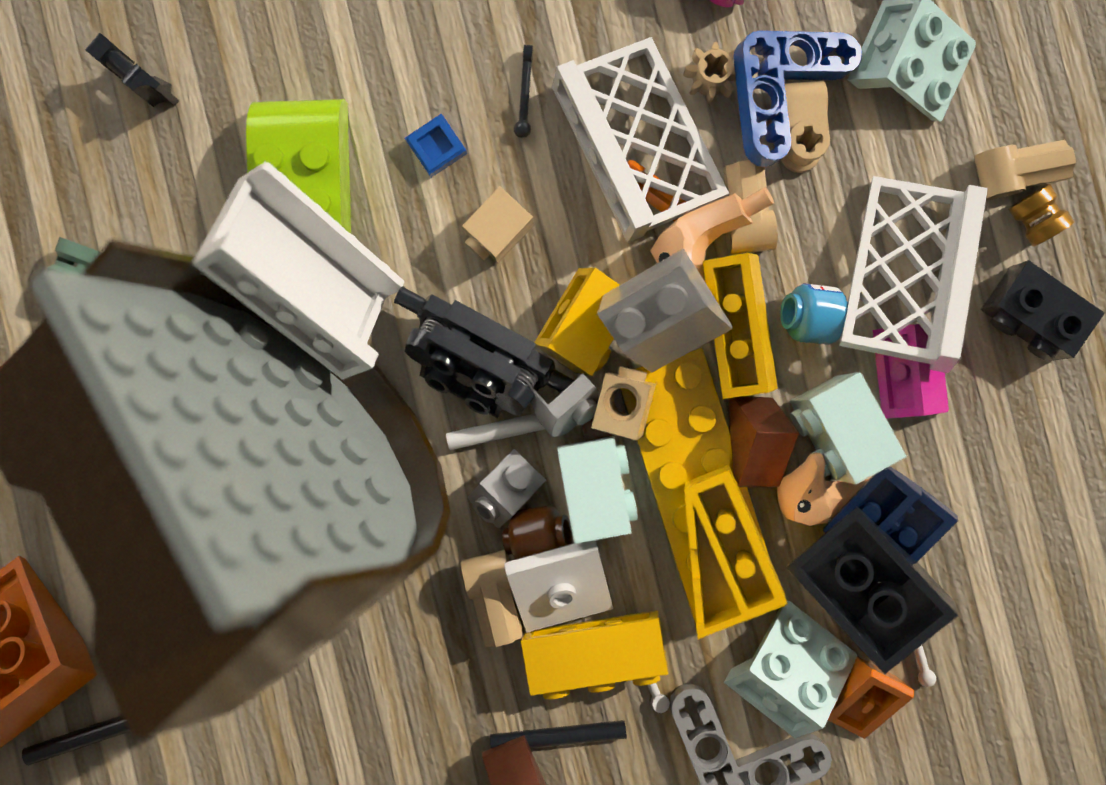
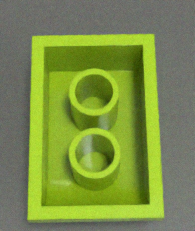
(308, 146)

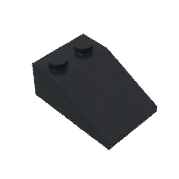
(873, 589)

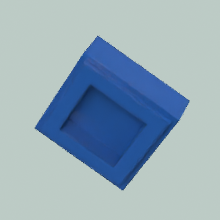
(436, 145)

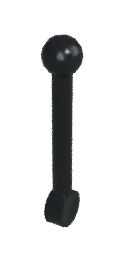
(522, 127)

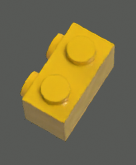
(574, 329)

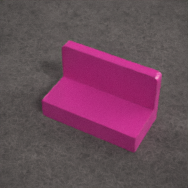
(907, 385)

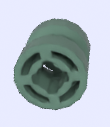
(71, 252)

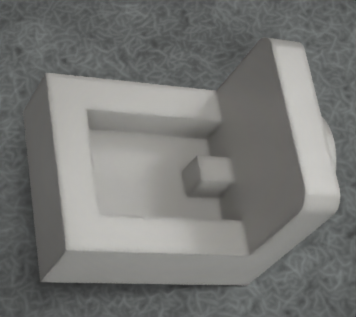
(505, 489)

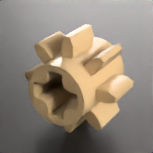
(710, 61)

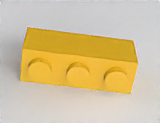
(745, 350)
(595, 655)

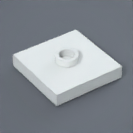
(559, 585)

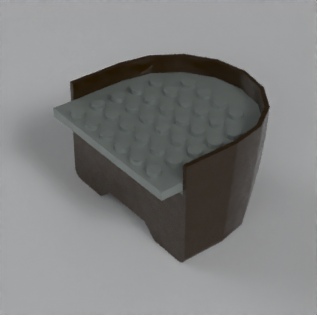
(209, 482)

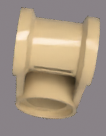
(808, 123)

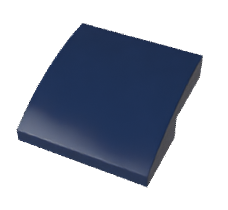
(902, 511)

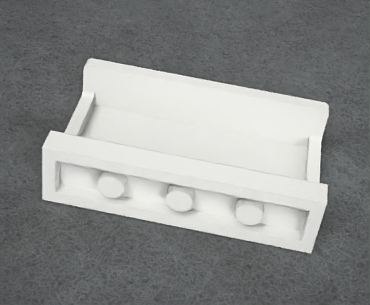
(298, 270)

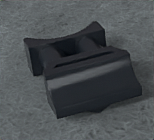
(148, 87)

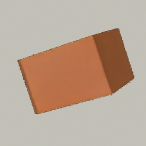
(869, 699)

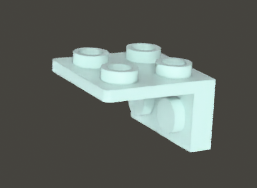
(916, 54)
(794, 672)

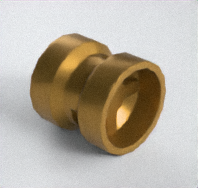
(1036, 206)

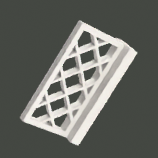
(602, 147)
(954, 279)

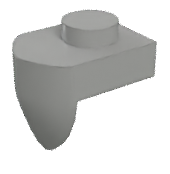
(572, 407)

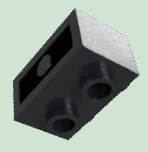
(1041, 312)

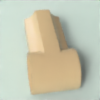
(1012, 170)
(744, 180)
(493, 598)

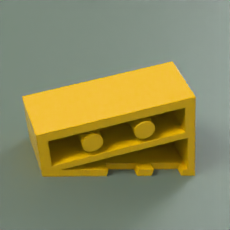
(728, 559)

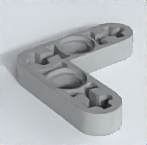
(743, 769)

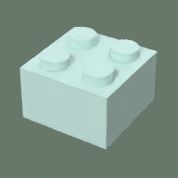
(846, 428)
(595, 489)

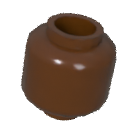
(536, 532)

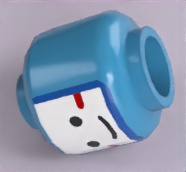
(814, 313)

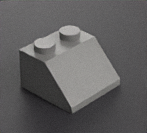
(663, 313)

